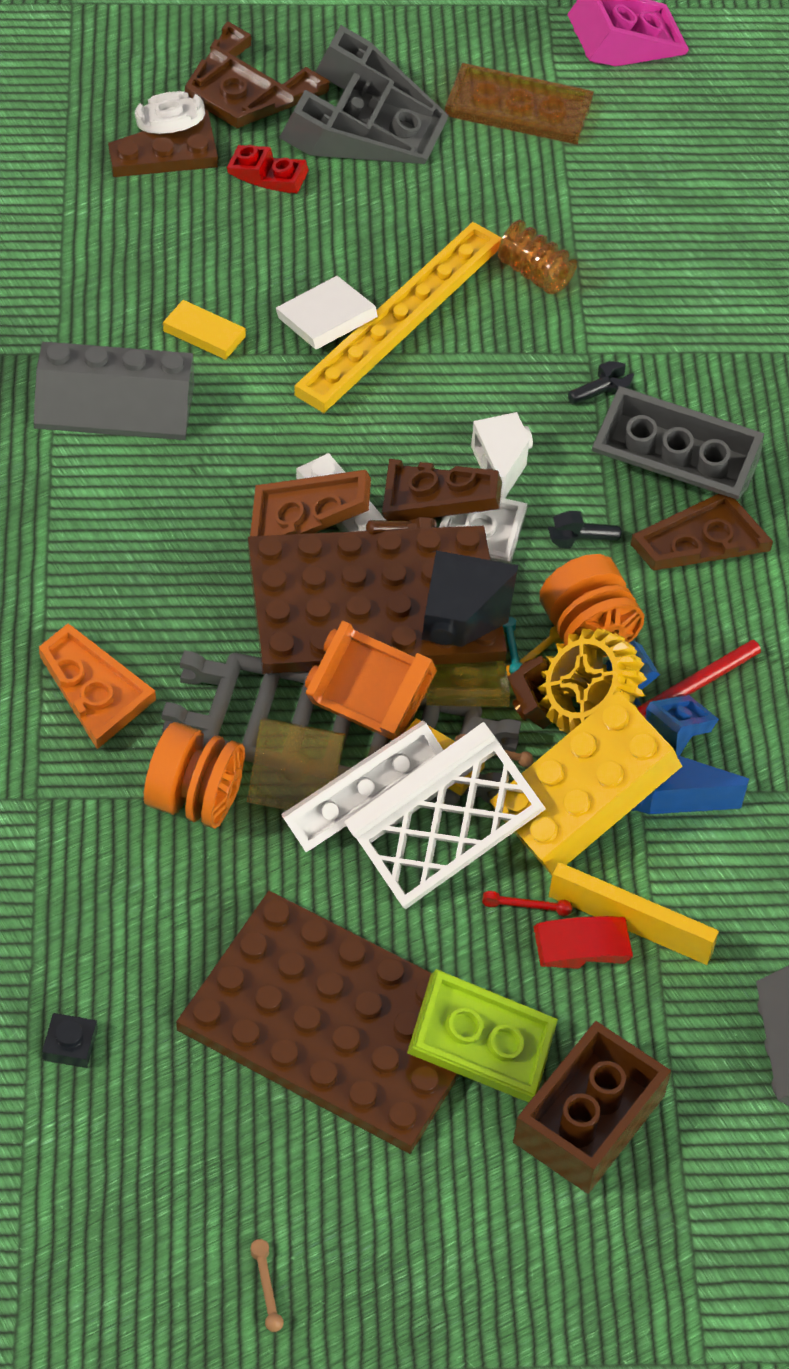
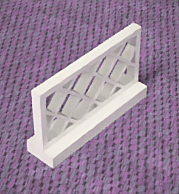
(423, 786)

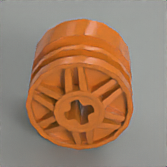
(591, 596)
(194, 774)

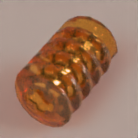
(536, 257)

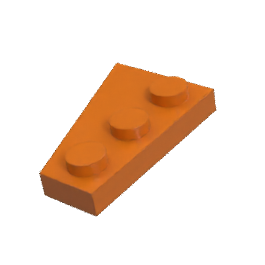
(94, 684)

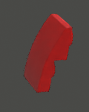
(259, 168)
(582, 940)

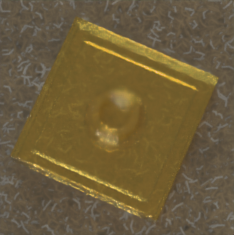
(470, 685)
(292, 763)

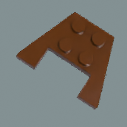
(240, 91)

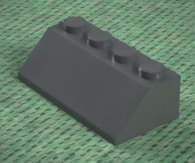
(113, 390)
(679, 443)

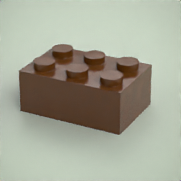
(591, 1106)

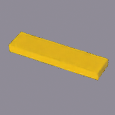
(641, 915)

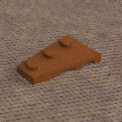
(309, 503)

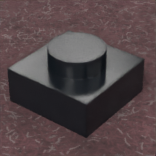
(69, 1040)

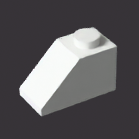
(503, 446)

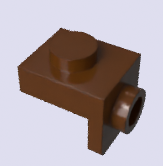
(524, 685)

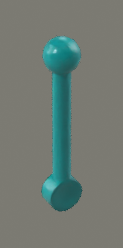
(509, 629)

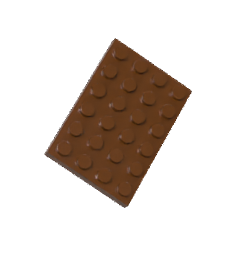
(370, 580)
(322, 1020)

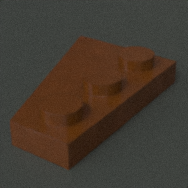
(164, 152)
(436, 492)
(701, 534)

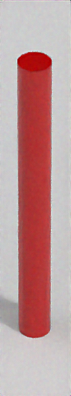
(707, 674)

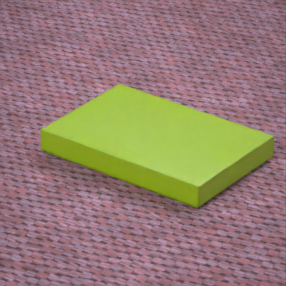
(482, 1036)

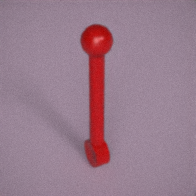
(493, 899)

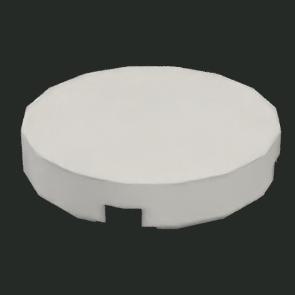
(169, 112)

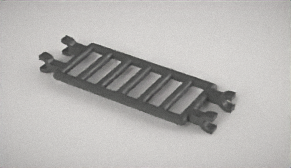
(198, 670)

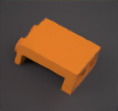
(369, 681)

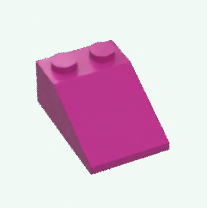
(626, 31)

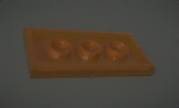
(519, 103)

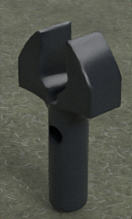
(607, 382)
(570, 527)

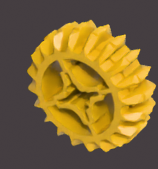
(581, 673)

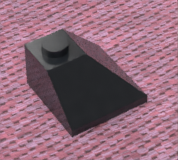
(467, 598)

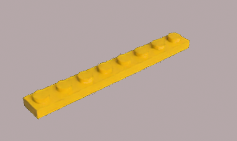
(397, 317)

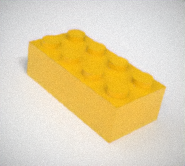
(591, 781)

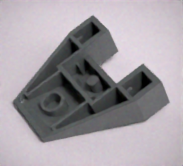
(377, 115)

